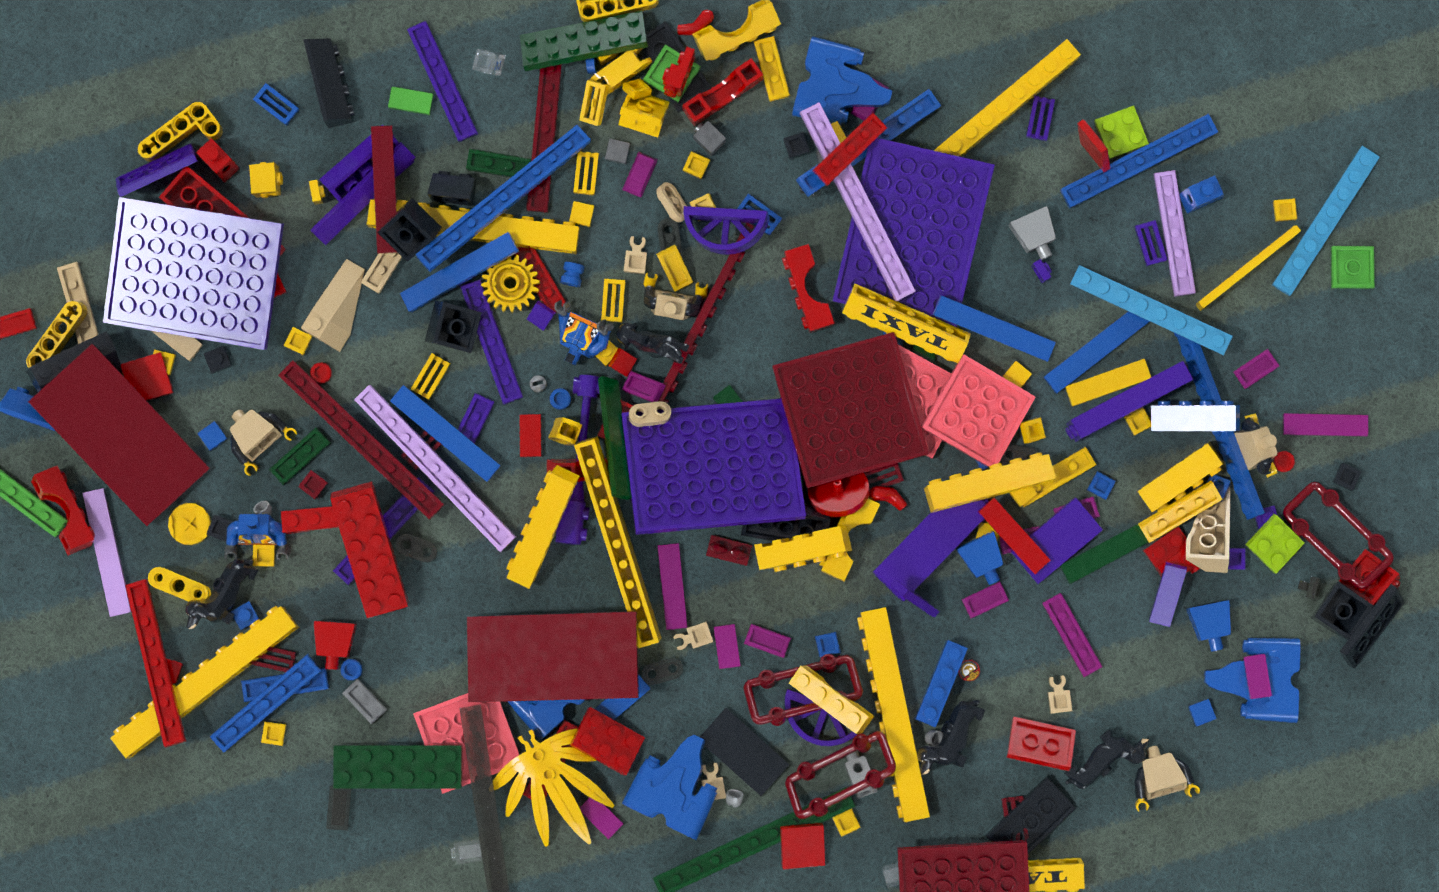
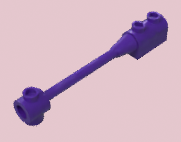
(571, 525)

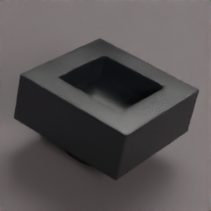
(796, 145)
(217, 359)
(1346, 476)
(218, 528)

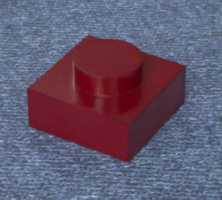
(313, 484)

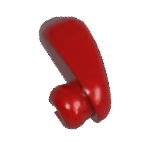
(701, 22)
(887, 494)

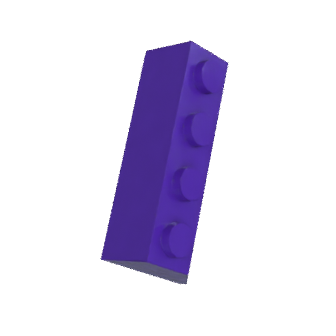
(352, 169)

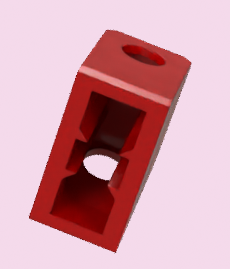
(217, 160)
(333, 641)

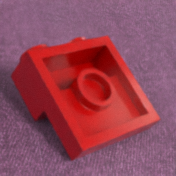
(677, 76)
(1170, 549)
(1363, 567)

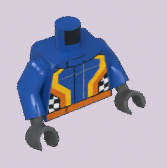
(581, 334)
(256, 530)

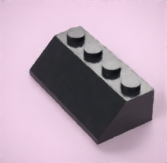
(328, 81)
(45, 371)
(787, 529)

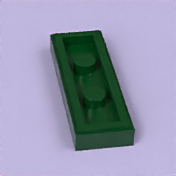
(495, 163)
(299, 456)

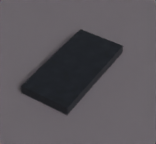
(656, 41)
(1372, 626)
(743, 752)
(1037, 812)

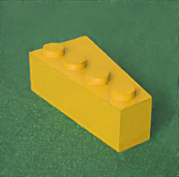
(1180, 477)
(803, 548)

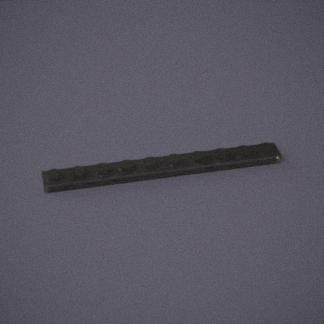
(484, 798)

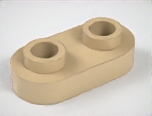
(671, 201)
(650, 414)

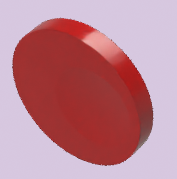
(840, 496)

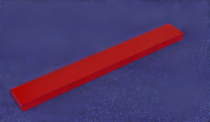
(155, 663)

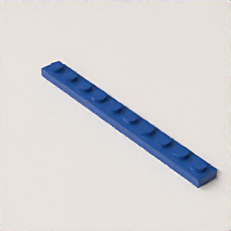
(503, 198)
(1226, 440)

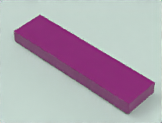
(1325, 425)
(672, 586)
(1072, 635)

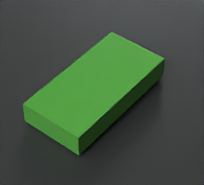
(410, 101)

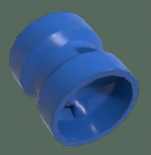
(571, 276)

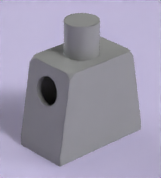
(1035, 232)
(854, 761)

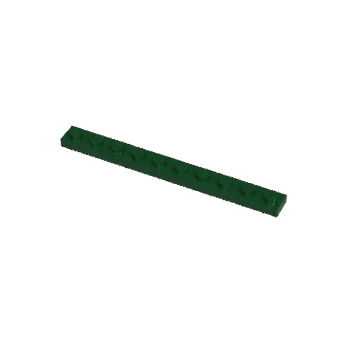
(740, 848)

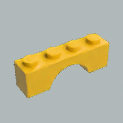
(760, 19)
(840, 566)
(830, 700)

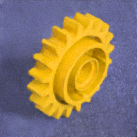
(515, 296)

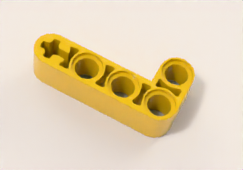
(620, 8)
(177, 136)
(53, 332)

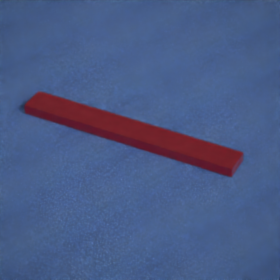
(544, 131)

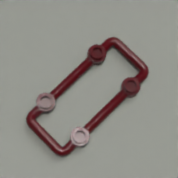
(1346, 571)
(767, 680)
(808, 771)

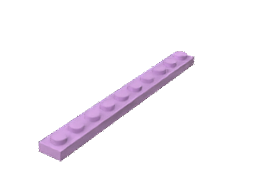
(859, 206)
(435, 468)

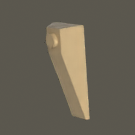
(335, 310)
(1209, 538)

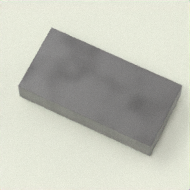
(364, 701)

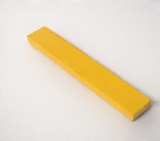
(1247, 267)

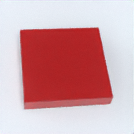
(1093, 145)
(148, 376)
(802, 846)

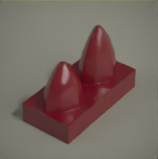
(729, 550)

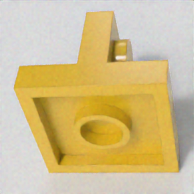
(644, 114)

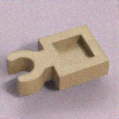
(635, 260)
(697, 636)
(1059, 700)
(716, 782)

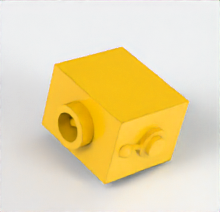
(265, 180)

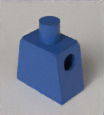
(1201, 194)
(982, 557)
(1211, 622)

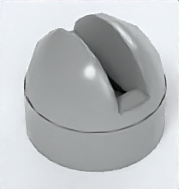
(538, 388)
(263, 508)
(933, 737)
(734, 797)

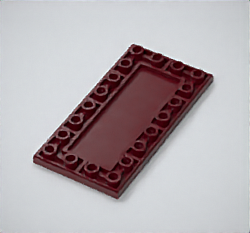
(118, 434)
(552, 657)

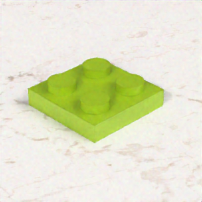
(1121, 132)
(1274, 543)

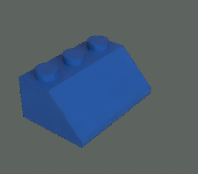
(16, 405)

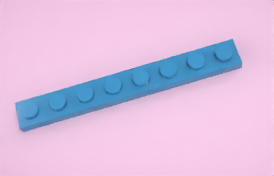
(1325, 221)
(1151, 310)

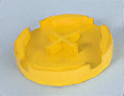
(189, 524)

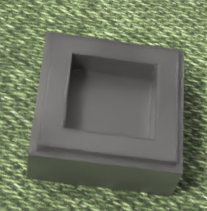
(617, 151)

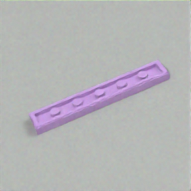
(1174, 233)
(107, 552)

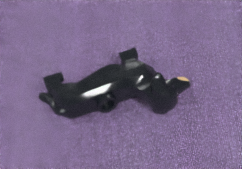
(651, 343)
(223, 596)
(953, 739)
(1103, 757)

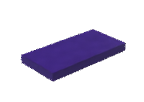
(156, 169)
(1062, 537)

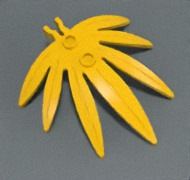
(544, 767)

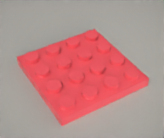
(926, 384)
(978, 412)
(443, 726)

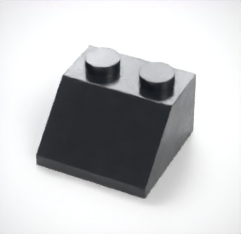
(452, 189)
(409, 229)
(453, 326)
(1342, 611)

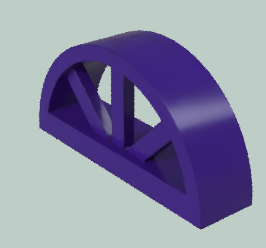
(719, 215)
(797, 697)

